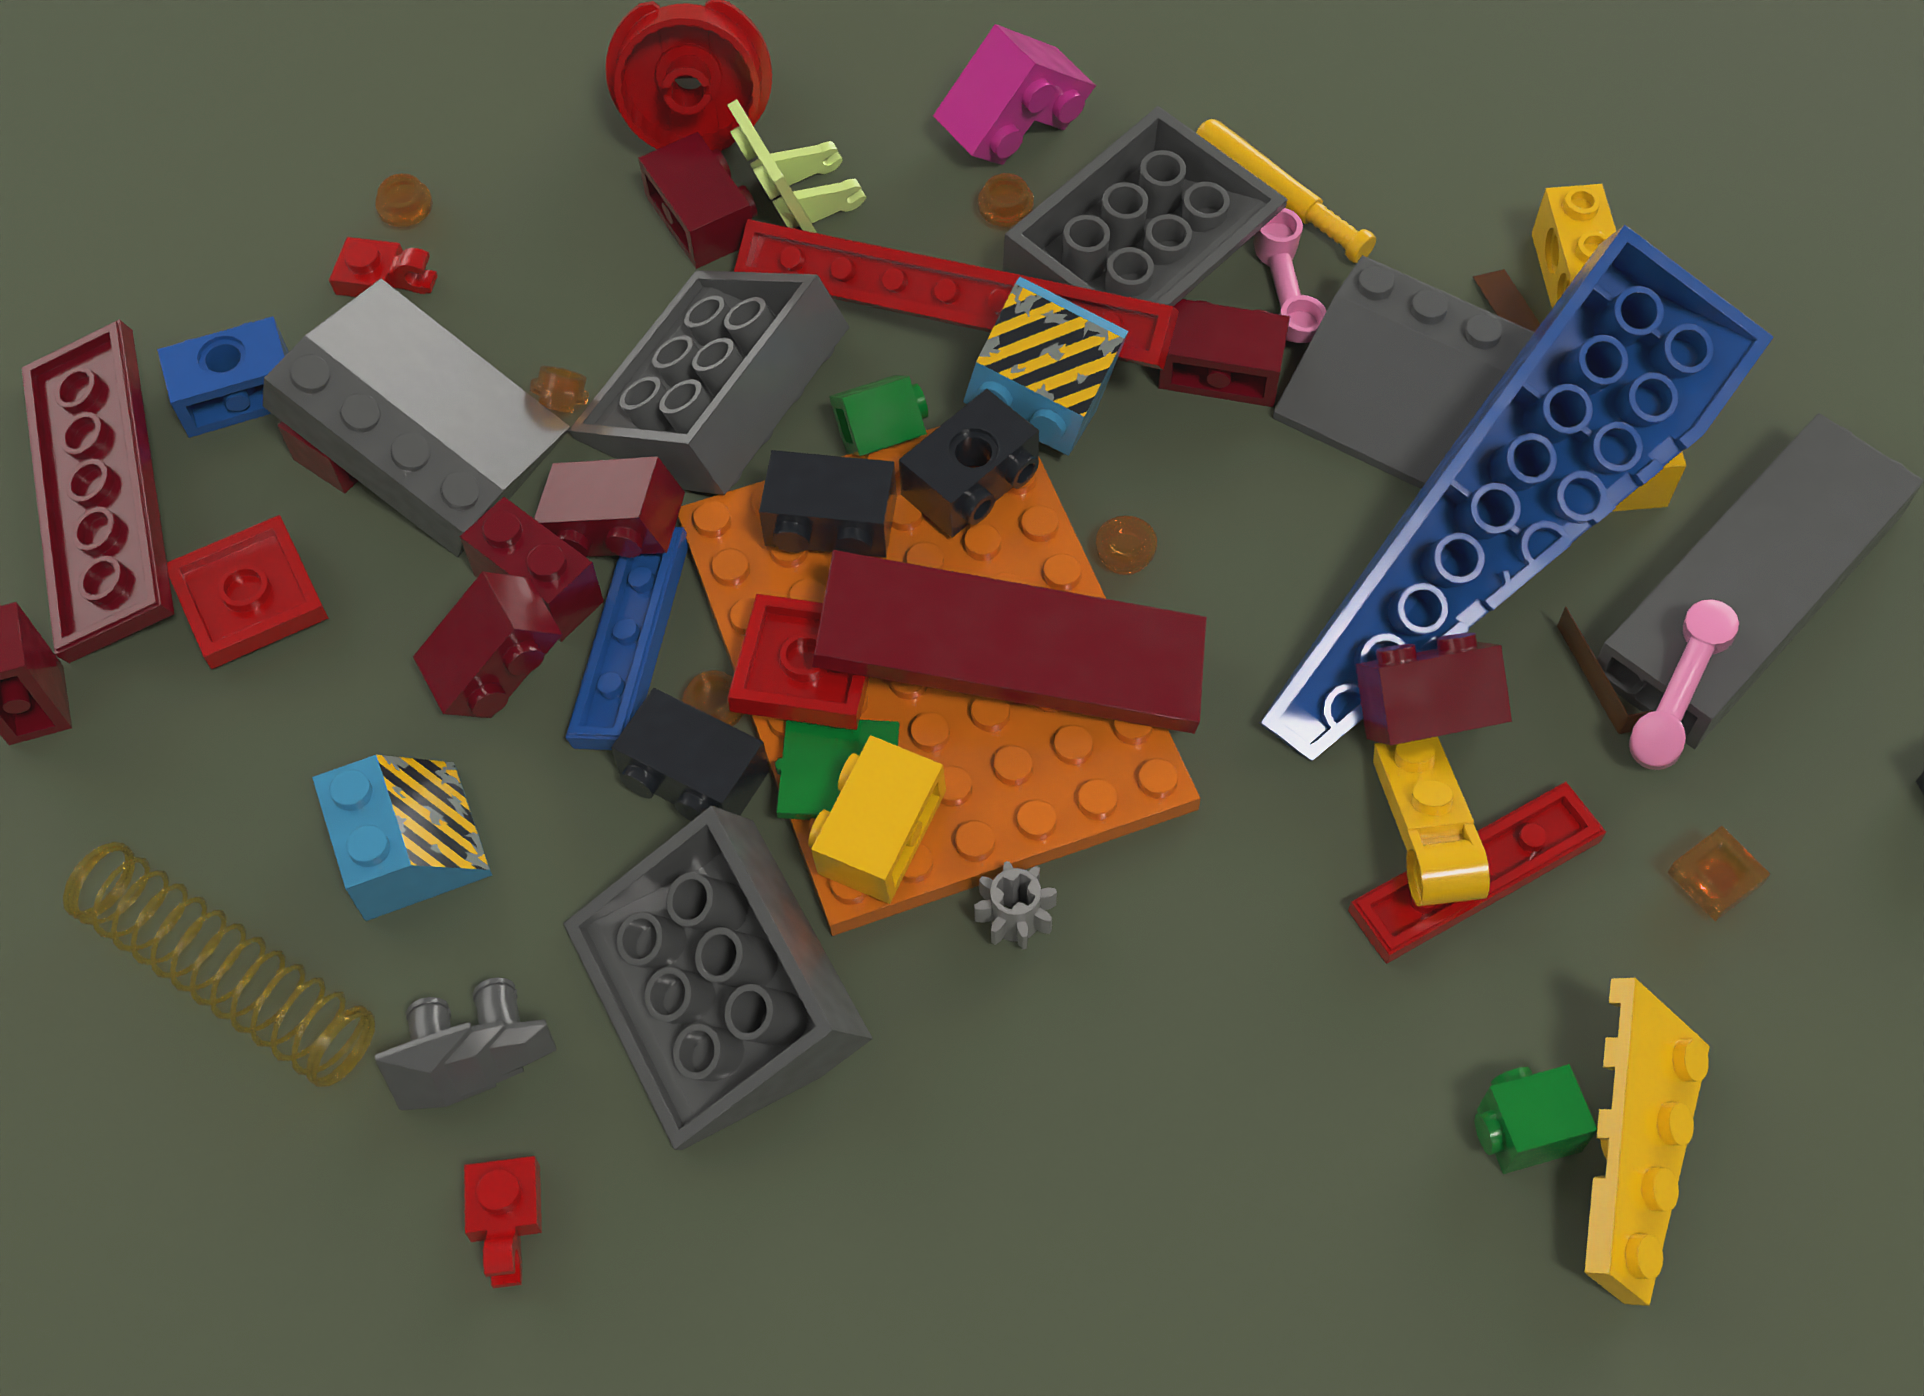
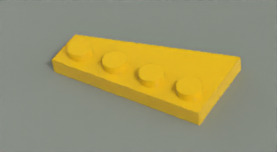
(1643, 1140)

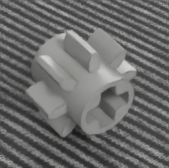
(1007, 890)

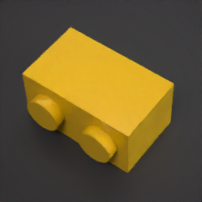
(877, 818)

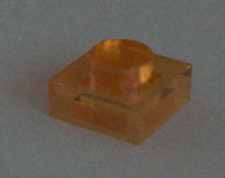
(1718, 873)

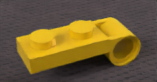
(1434, 821)

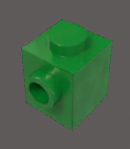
(880, 414)
(1533, 1118)

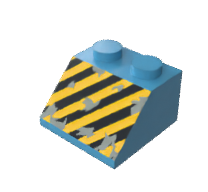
(1048, 362)
(400, 831)

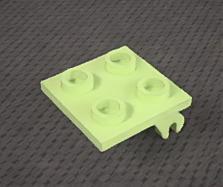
(788, 167)

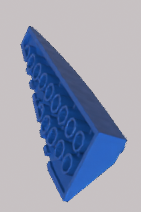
(1580, 420)

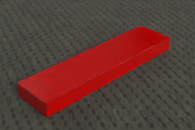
(1517, 852)

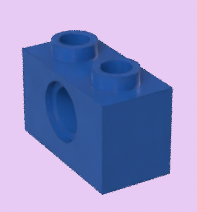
(221, 375)

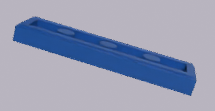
(626, 645)

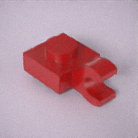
(368, 260)
(501, 1208)

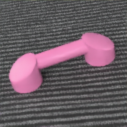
(1276, 248)
(1659, 735)

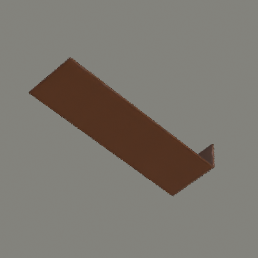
(1506, 299)
(1595, 675)

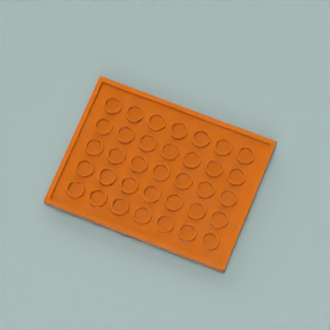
(1016, 775)

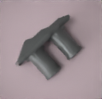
(461, 1061)

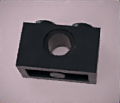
(980, 434)

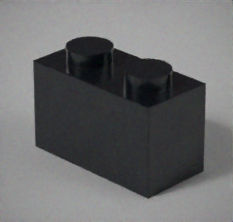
(828, 503)
(689, 757)

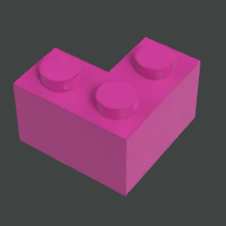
(1008, 88)

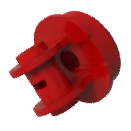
(686, 42)

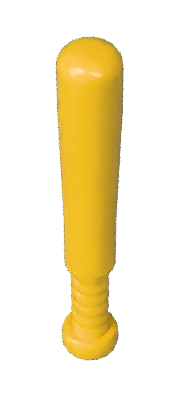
(1300, 199)

